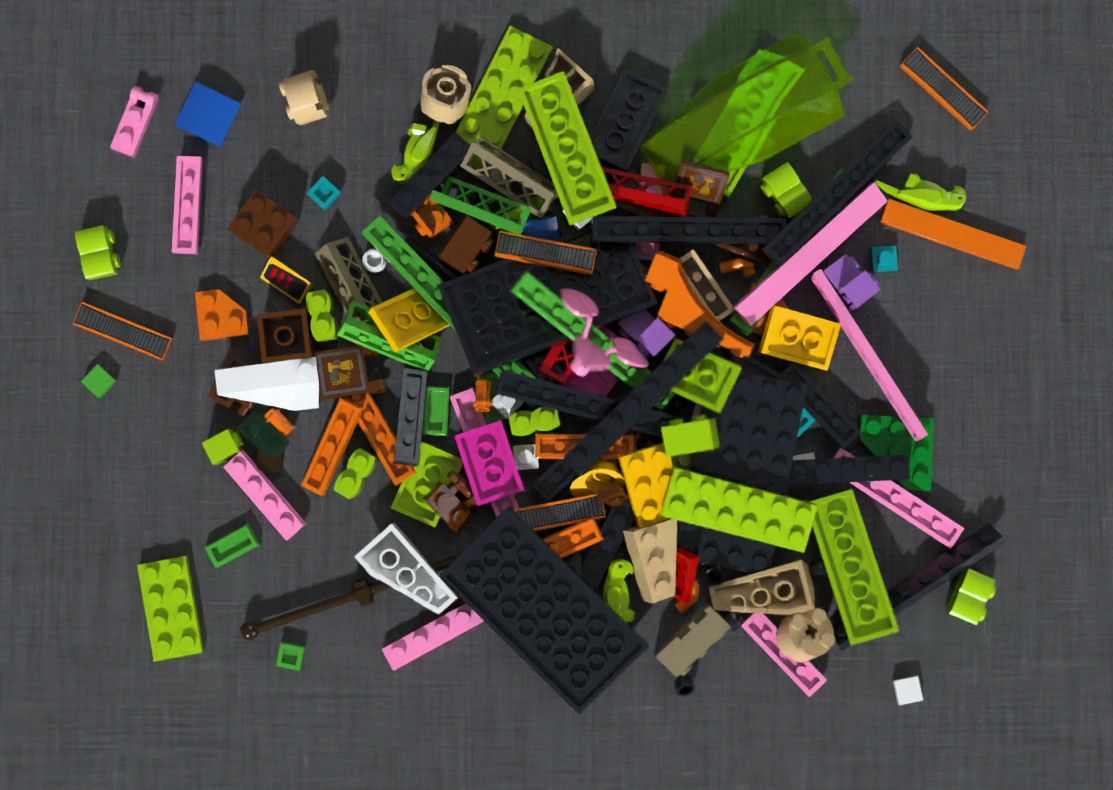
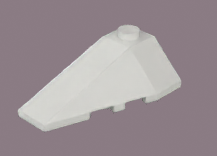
(277, 384)
(401, 565)

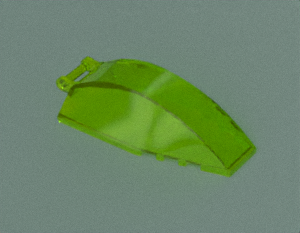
(752, 110)

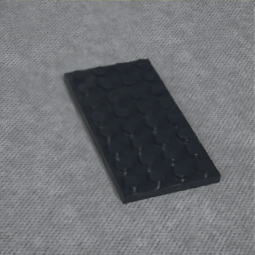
(502, 328)
(755, 450)
(543, 610)

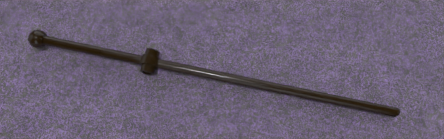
(361, 592)

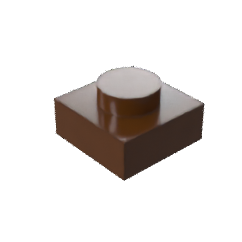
(613, 494)

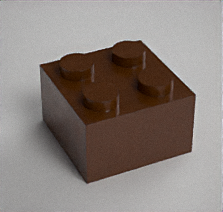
(263, 224)
(467, 247)
(285, 335)

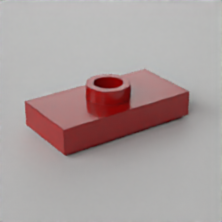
(685, 574)

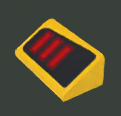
(286, 280)

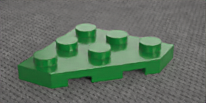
(890, 437)

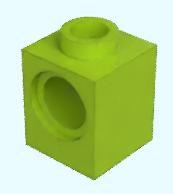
(223, 446)

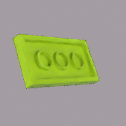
(170, 608)

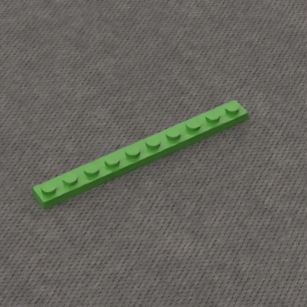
(420, 277)

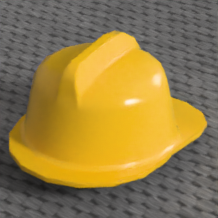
(598, 476)

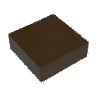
(266, 464)

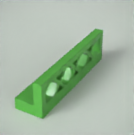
(475, 211)
(369, 335)

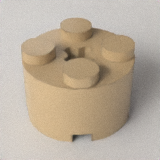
(445, 94)
(305, 98)
(805, 635)

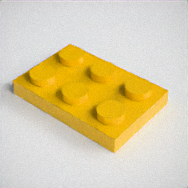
(406, 319)
(799, 337)
(647, 480)

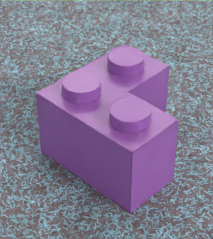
(850, 283)
(646, 332)

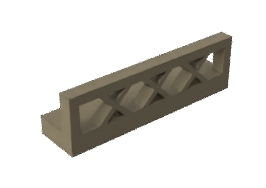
(515, 169)
(344, 285)

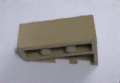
(692, 640)

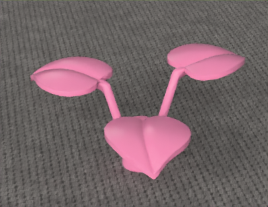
(588, 354)

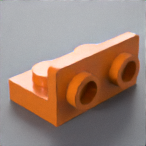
(431, 219)

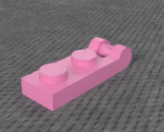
(134, 122)

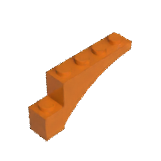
(683, 307)

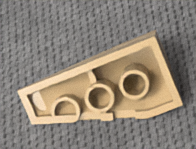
(772, 591)

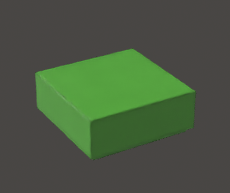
(98, 381)
(290, 655)

